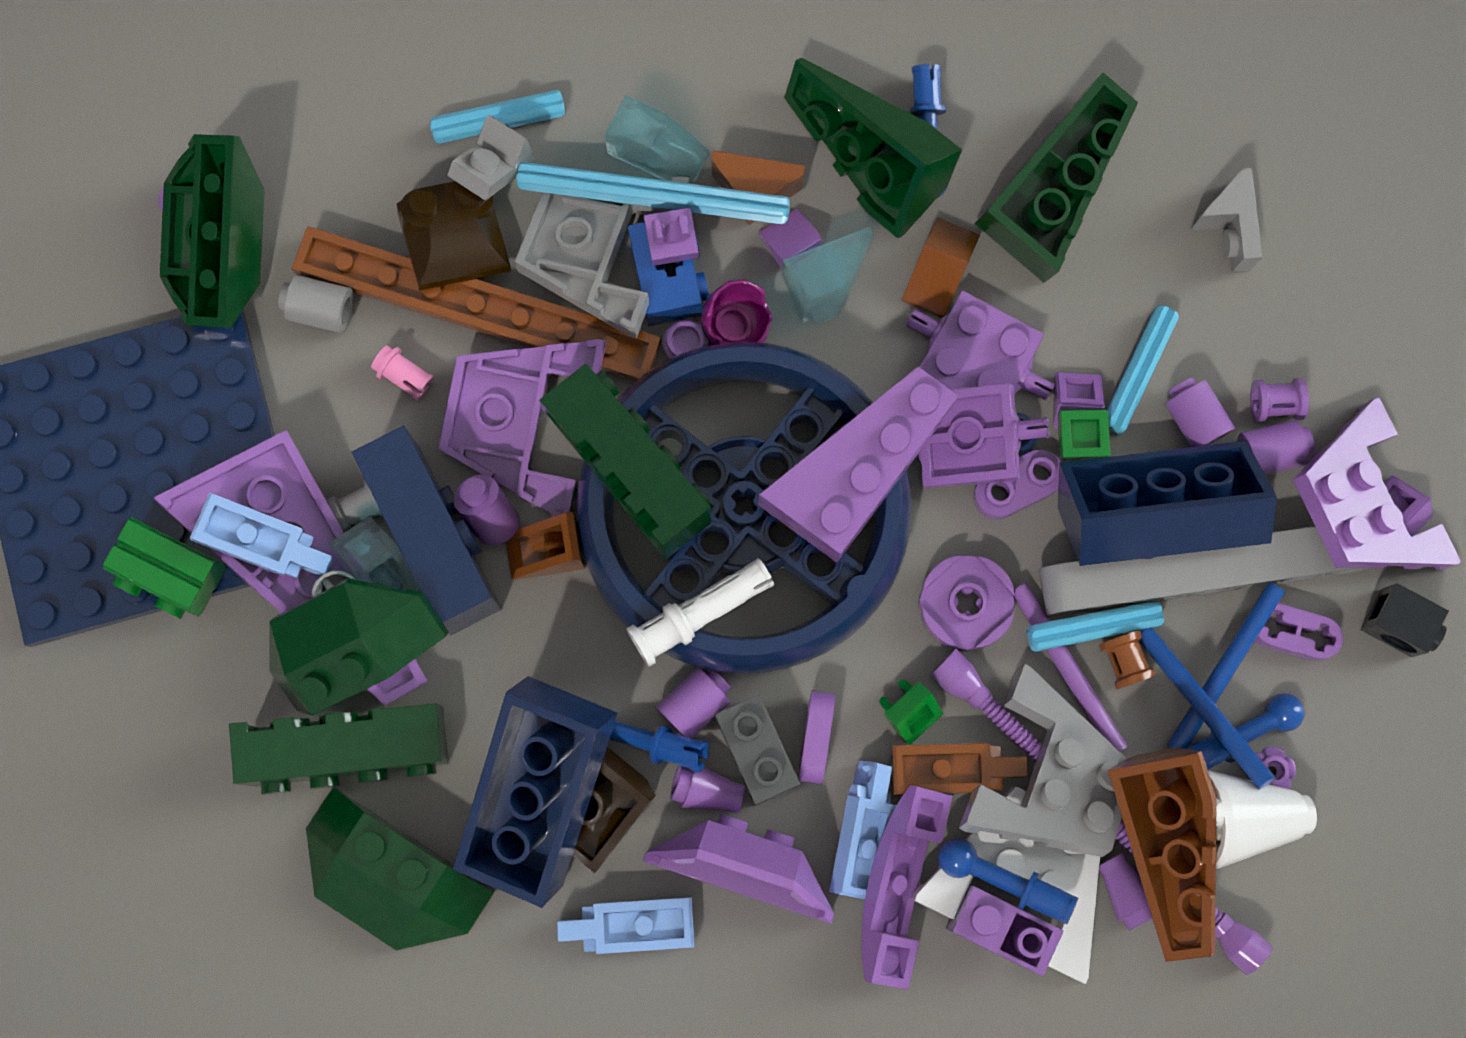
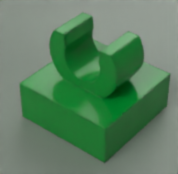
(1083, 434)
(912, 712)

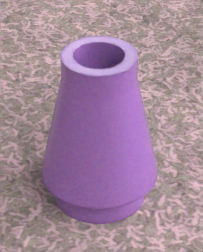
(706, 790)
(1125, 892)

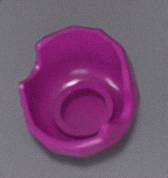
(736, 313)

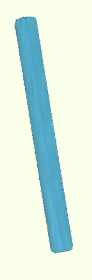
(653, 193)

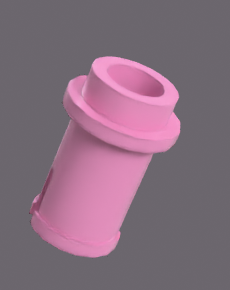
(401, 372)

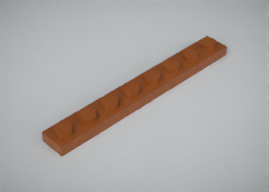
(469, 303)

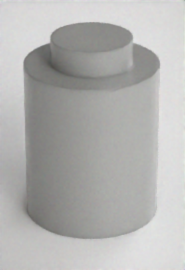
(316, 303)

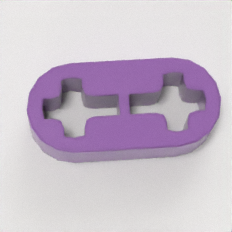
(1293, 643)
(816, 737)

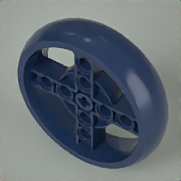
(850, 588)

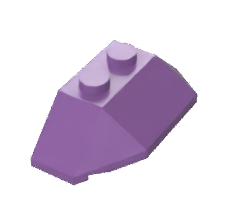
(745, 864)

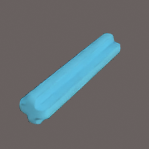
(510, 112)
(1141, 368)
(1094, 626)

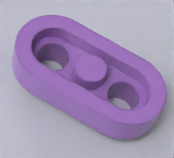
(1020, 492)

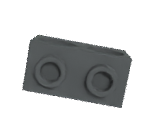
(757, 749)

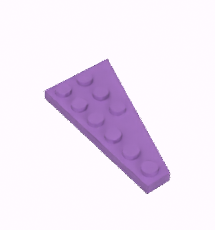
(279, 484)

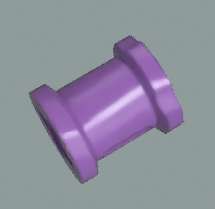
(1279, 399)

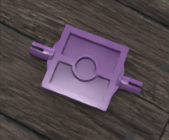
(980, 348)
(978, 439)

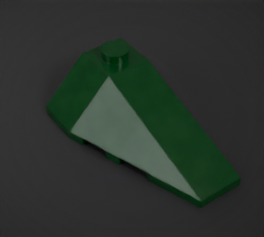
(885, 151)

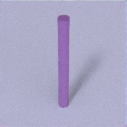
(1071, 672)

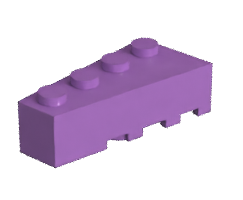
(853, 471)

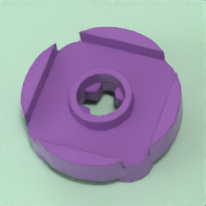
(966, 575)

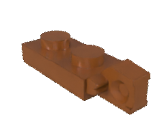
(953, 767)

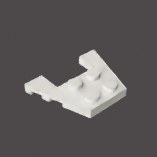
(1064, 869)

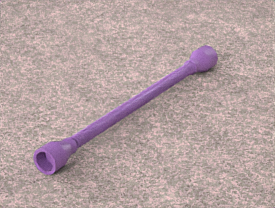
(959, 678)

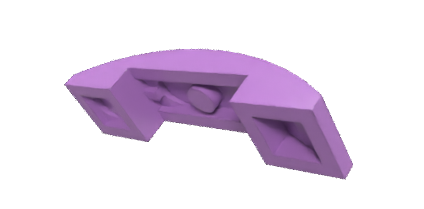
(893, 879)

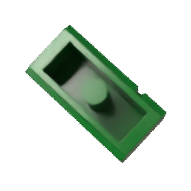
(164, 568)

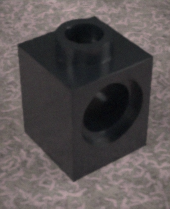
(1406, 621)

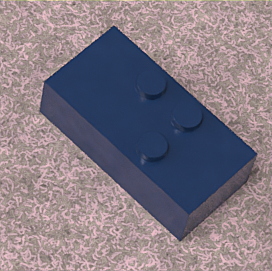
(1165, 503)
(426, 531)
(534, 790)

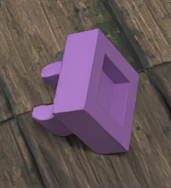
(671, 236)

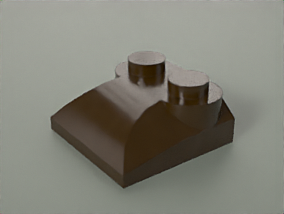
(451, 235)
(614, 807)

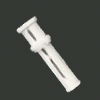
(681, 621)

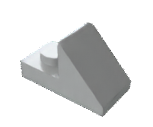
(492, 160)
(1237, 212)

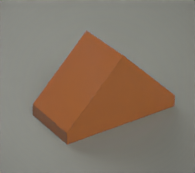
(756, 175)
(940, 268)
(546, 548)

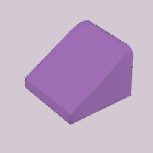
(790, 238)
(1077, 392)
(1413, 504)

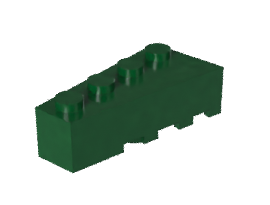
(1051, 191)
(627, 460)
(339, 747)

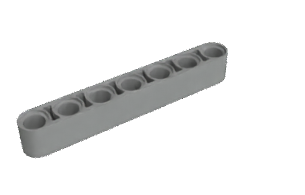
(1094, 587)

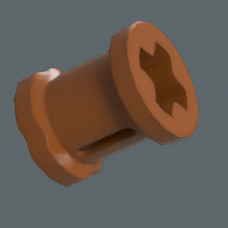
(1127, 659)

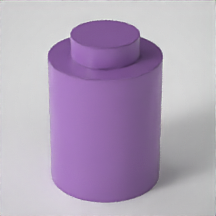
(1198, 413)
(1280, 446)
(486, 510)
(695, 702)

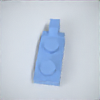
(257, 538)
(862, 827)
(632, 926)

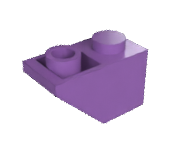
(1006, 930)

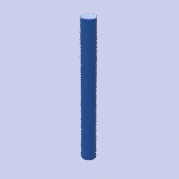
(1229, 662)
(1206, 708)

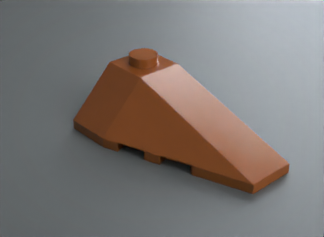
(1172, 834)

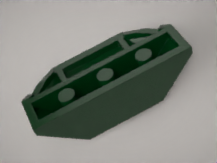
(212, 231)
(348, 641)
(387, 877)

